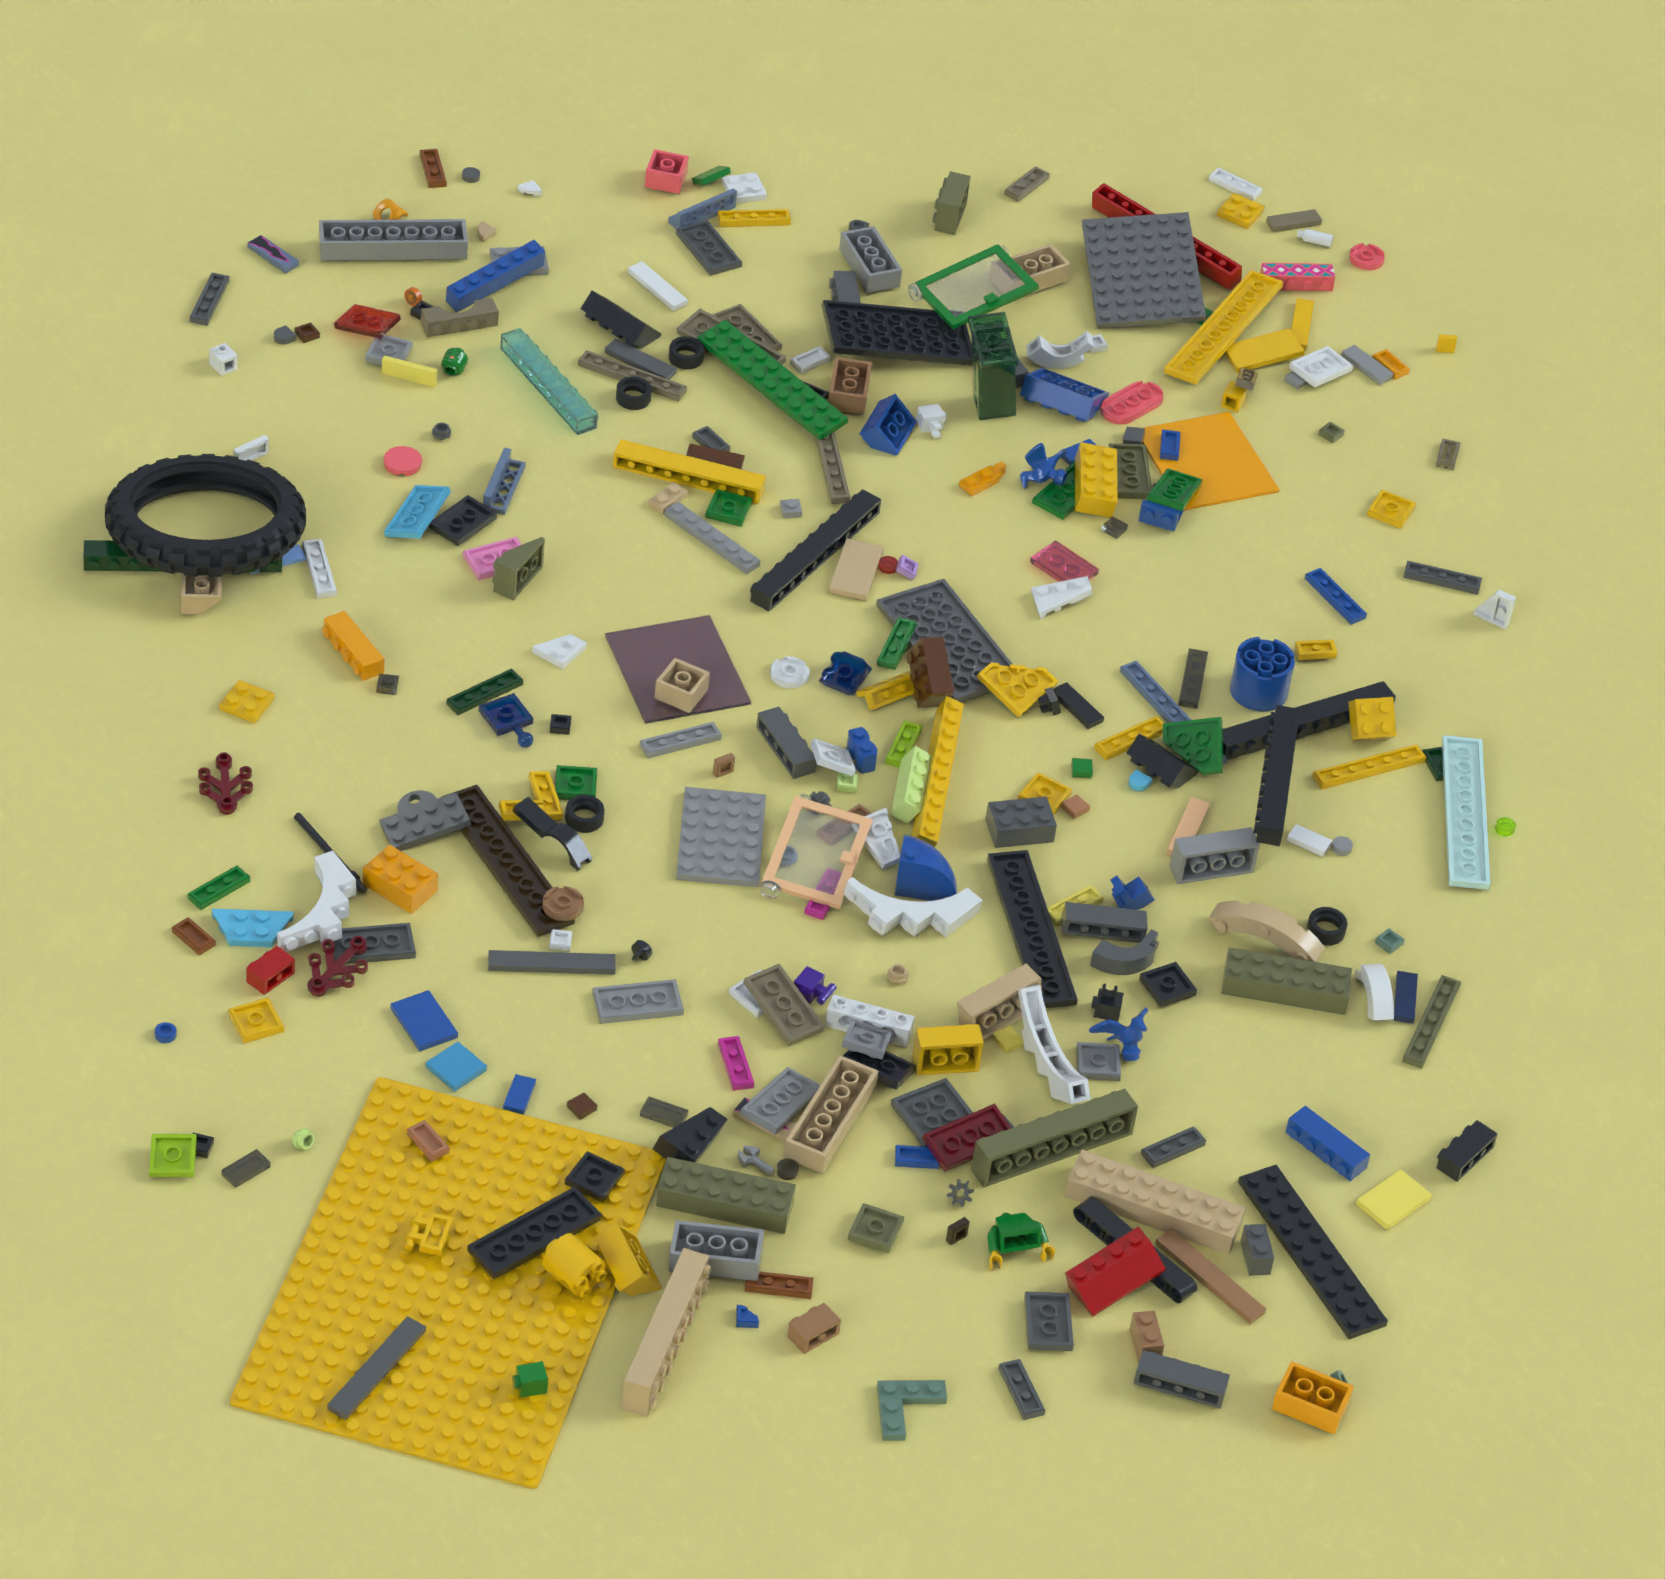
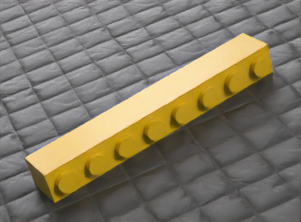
(687, 470)

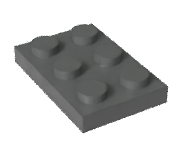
(1048, 1321)

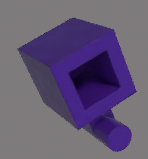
(811, 985)

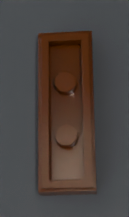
(717, 456)

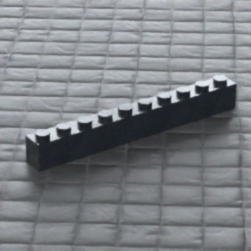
(815, 550)
(1313, 719)
(1276, 775)

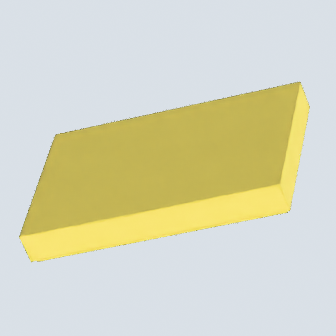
(1393, 1199)

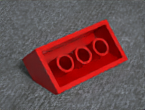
(1115, 1271)

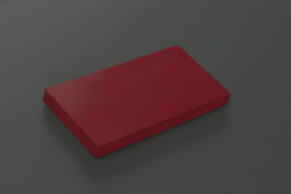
(956, 1141)

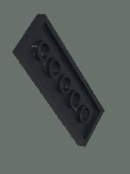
(533, 1232)

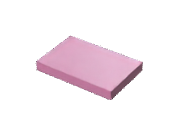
(483, 557)

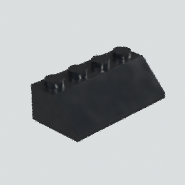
(619, 321)

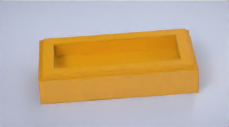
(1392, 363)

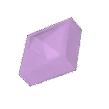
(907, 567)

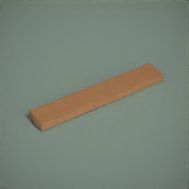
(1210, 1276)

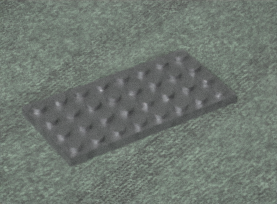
(943, 614)

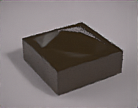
(957, 1231)

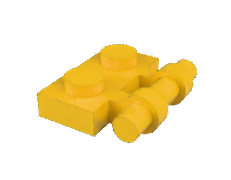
(435, 1234)

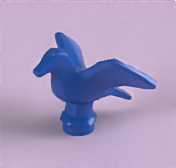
(1043, 467)
(1129, 1035)

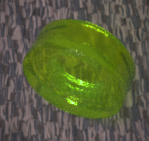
(1505, 826)

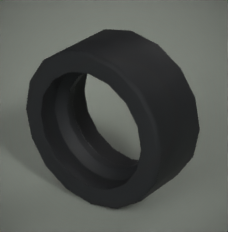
(686, 361)
(634, 384)
(581, 824)
(1329, 915)

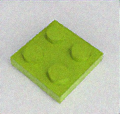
(172, 1155)

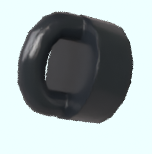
(641, 950)

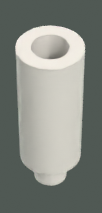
(1316, 237)

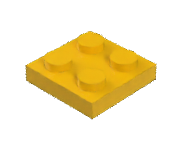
(1240, 211)
(246, 701)

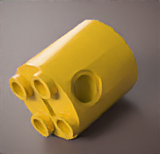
(574, 1264)

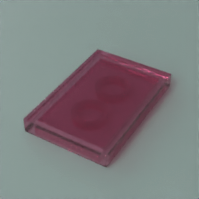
(1062, 563)

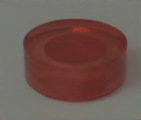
(888, 564)

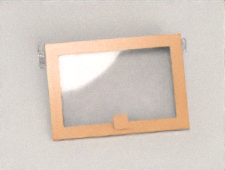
(815, 852)

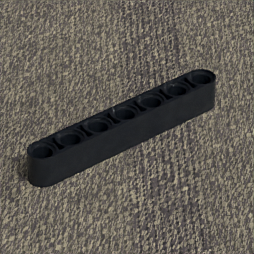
(1110, 1227)

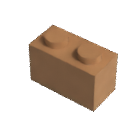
(814, 1328)
(1146, 1333)

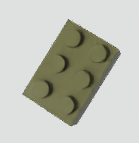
(951, 203)

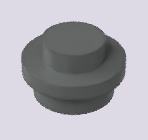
(441, 431)

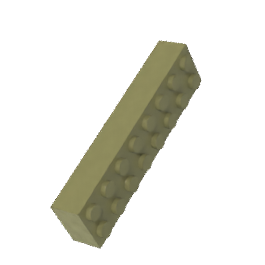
(1054, 1137)

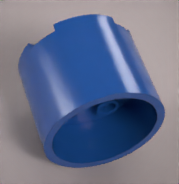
(1262, 674)

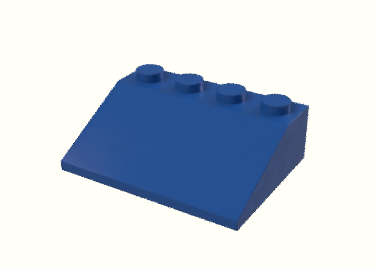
(1062, 394)

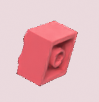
(666, 171)

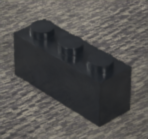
(1466, 1150)

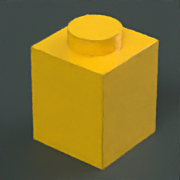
(1233, 397)

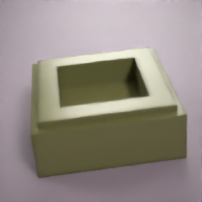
(1331, 432)

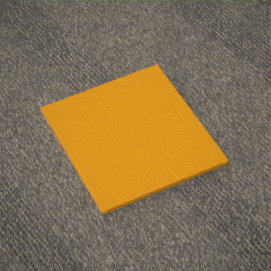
(1216, 453)

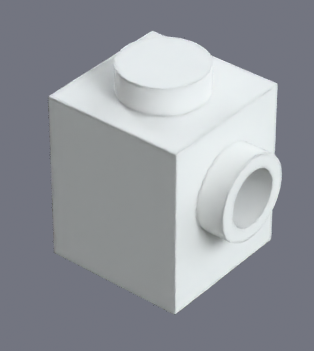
(223, 359)

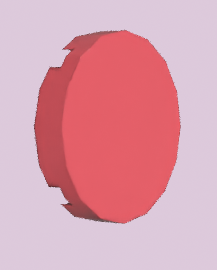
(1366, 257)
(402, 460)

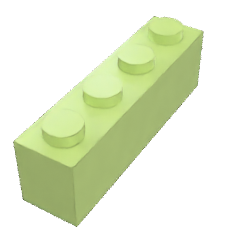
(911, 784)

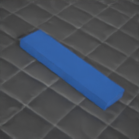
(1335, 596)

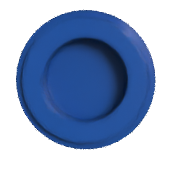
(165, 1032)

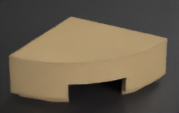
(485, 231)

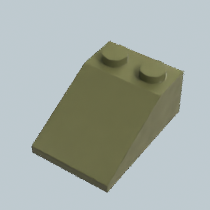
(518, 568)

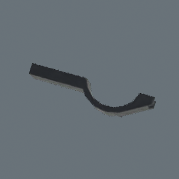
(545, 826)

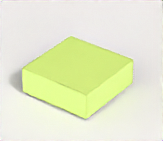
(847, 783)

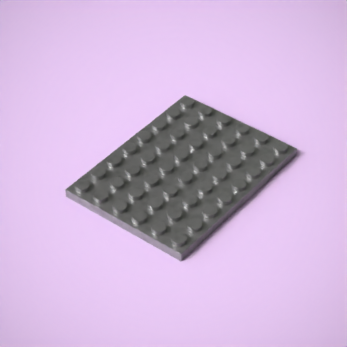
(1143, 270)

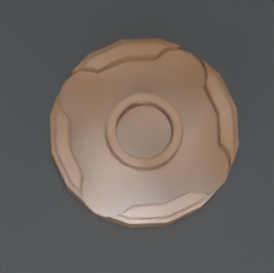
(563, 903)

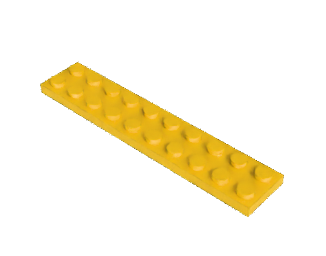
(1223, 327)

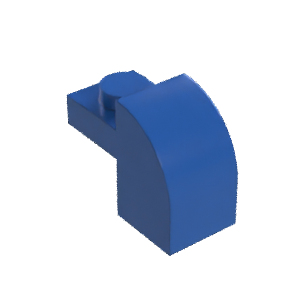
(1132, 895)

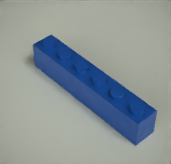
(495, 275)

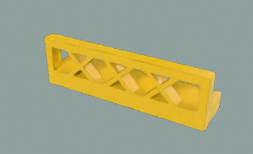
(887, 691)

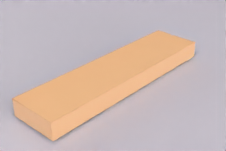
(1190, 821)

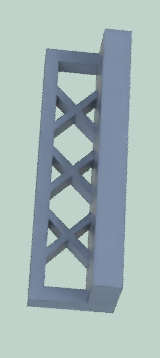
(704, 210)
(498, 484)

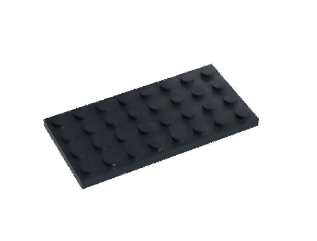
(895, 333)

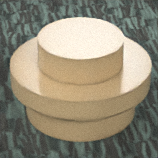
(897, 974)

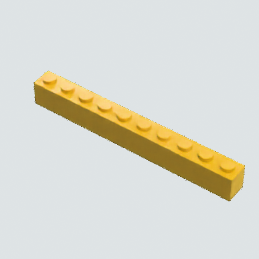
(942, 748)

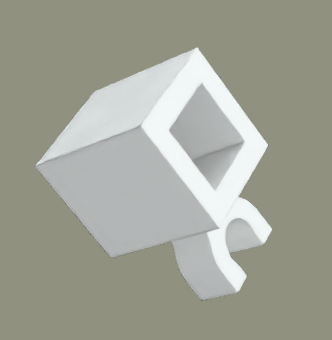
(931, 419)

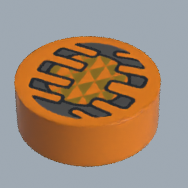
(413, 296)

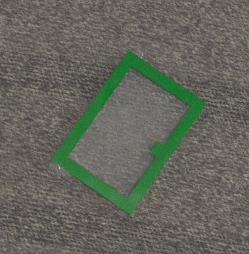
(974, 286)

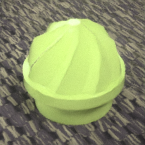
(303, 1139)

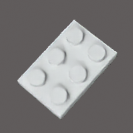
(1321, 366)

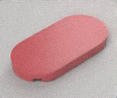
(1131, 402)

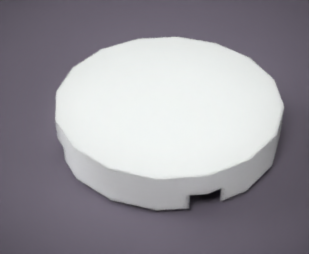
(789, 672)

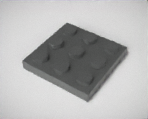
(930, 1108)

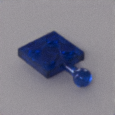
(508, 715)

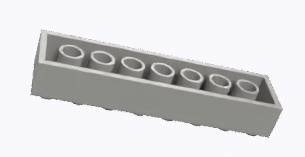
(393, 239)

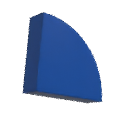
(746, 1318)

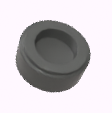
(470, 174)

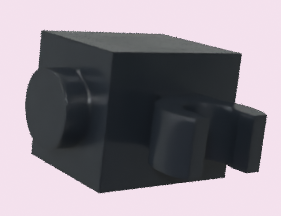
(1107, 1003)

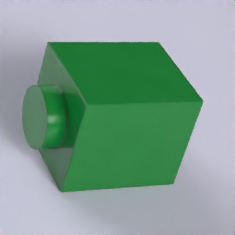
(530, 1379)

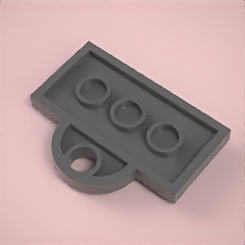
(424, 820)

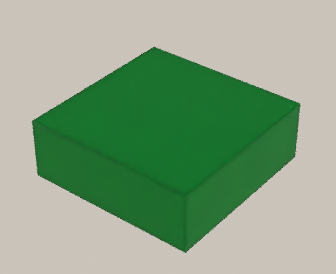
(1082, 767)

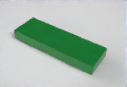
(896, 643)
(218, 887)

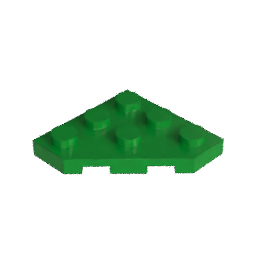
(1197, 743)

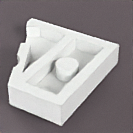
(560, 650)

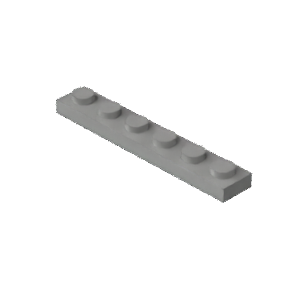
(712, 538)

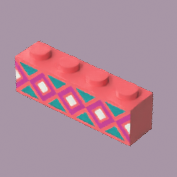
(1301, 275)

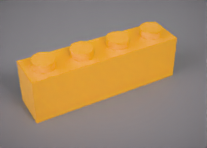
(353, 645)

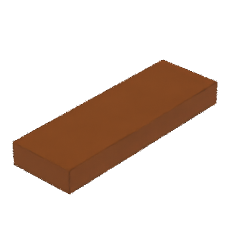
(432, 168)
(781, 1285)

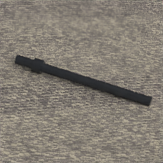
(326, 848)

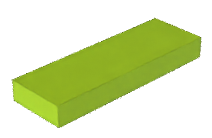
(903, 743)

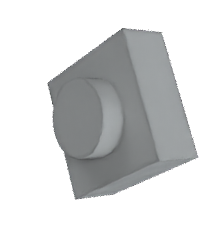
(791, 508)

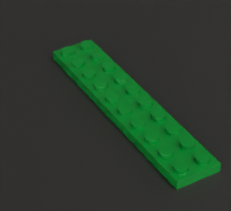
(773, 380)

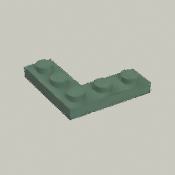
(895, 1393)

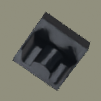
(1049, 702)

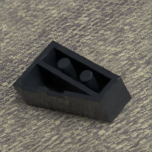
(692, 1137)

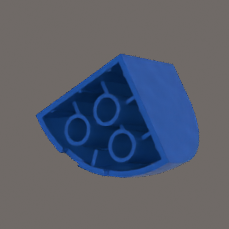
(924, 872)

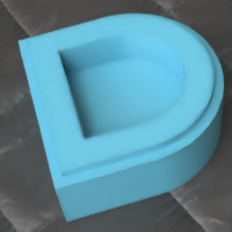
(1139, 781)

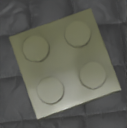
(876, 1228)

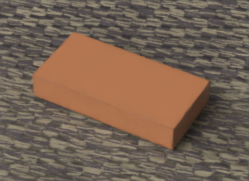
(428, 1140)

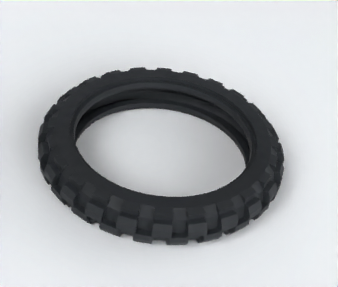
(200, 556)

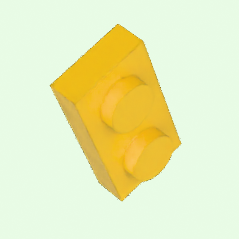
(1315, 649)

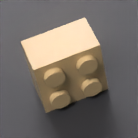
(682, 685)

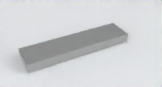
(680, 740)

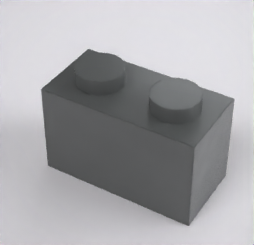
(1257, 1249)

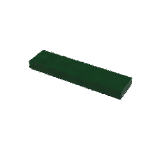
(484, 691)

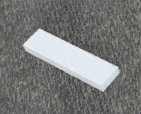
(657, 286)
(319, 568)

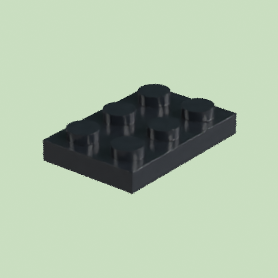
(463, 520)
(892, 1069)

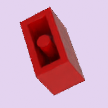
(270, 970)

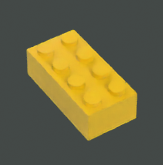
(1096, 480)

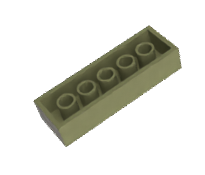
(1286, 981)
(726, 1195)

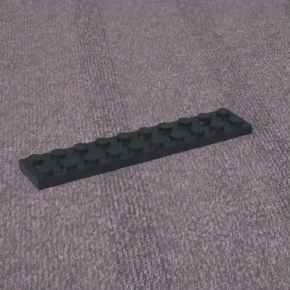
(1032, 925)
(1312, 1252)

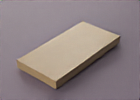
(856, 569)

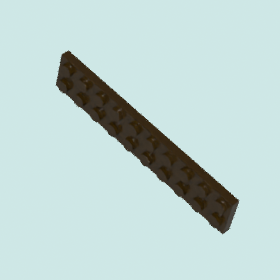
(507, 860)

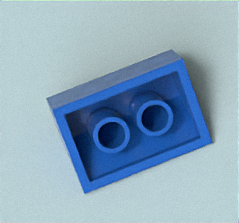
(888, 426)

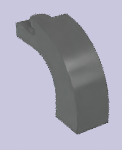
(1124, 960)

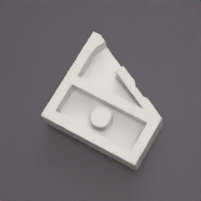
(1497, 609)

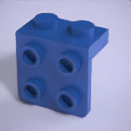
(1159, 515)

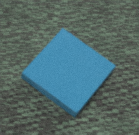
(456, 1066)

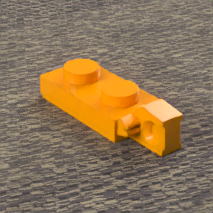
(983, 478)

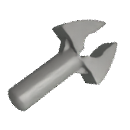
(752, 1158)

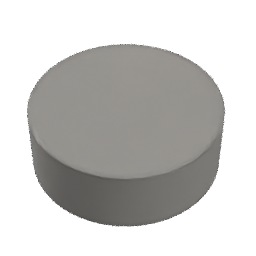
(1342, 846)

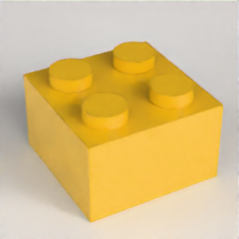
(1372, 718)

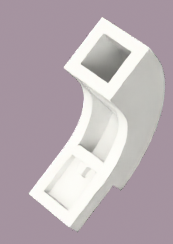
(1059, 356)
(1378, 991)

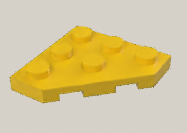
(1017, 685)

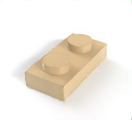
(667, 497)

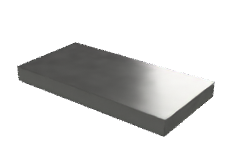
(708, 248)
(383, 942)

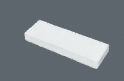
(1235, 184)

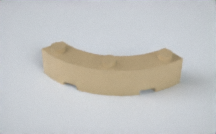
(1269, 925)

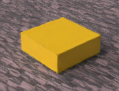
(1446, 343)

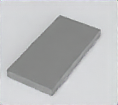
(637, 1001)
(780, 1100)

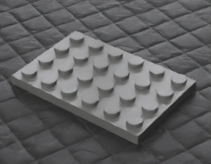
(721, 837)

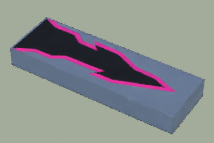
(273, 254)

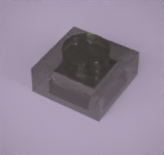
(387, 684)

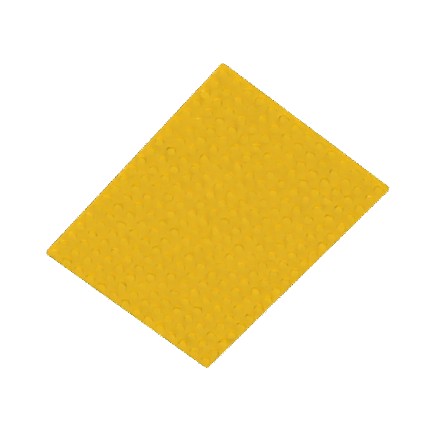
(358, 1283)

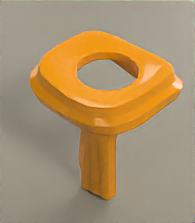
(396, 211)

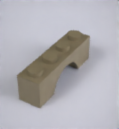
(440, 322)

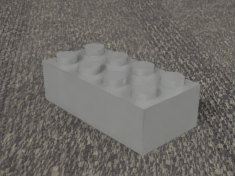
(870, 259)
(1214, 855)
(731, 1250)

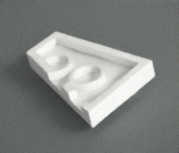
(1054, 595)
(881, 841)

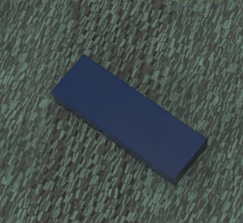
(1405, 997)

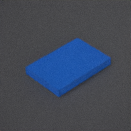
(424, 1020)

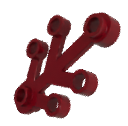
(226, 803)
(336, 967)

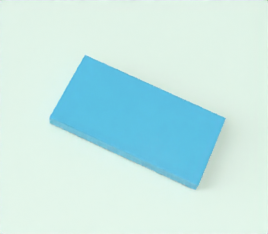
(417, 511)

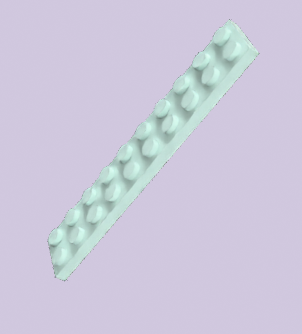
(1465, 812)

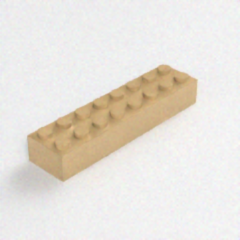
(1156, 1201)
(665, 1332)

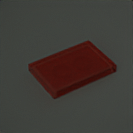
(367, 321)

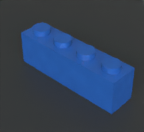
(1327, 1143)

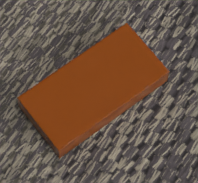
(193, 936)

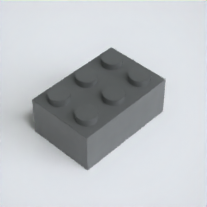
(1020, 822)

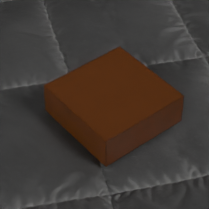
(307, 332)
(582, 1105)

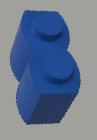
(861, 750)

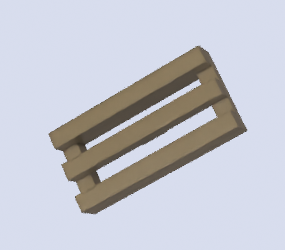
(1445, 463)

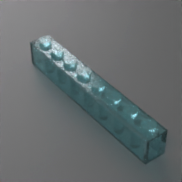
(549, 381)

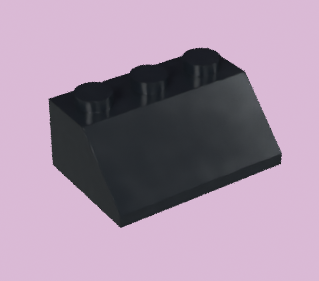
(1160, 762)

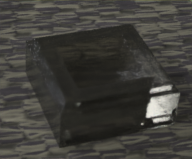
(1114, 527)

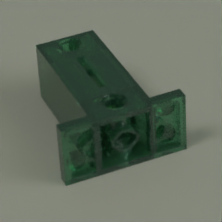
(993, 366)

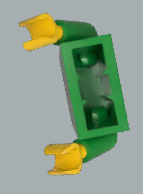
(1017, 1233)

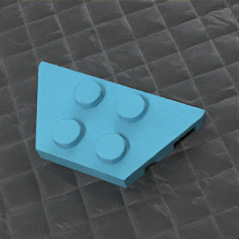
(251, 927)

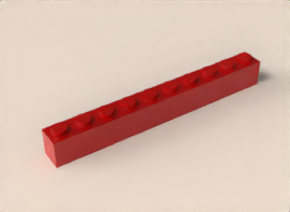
(1209, 261)

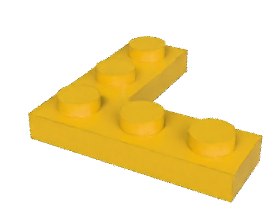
(544, 795)

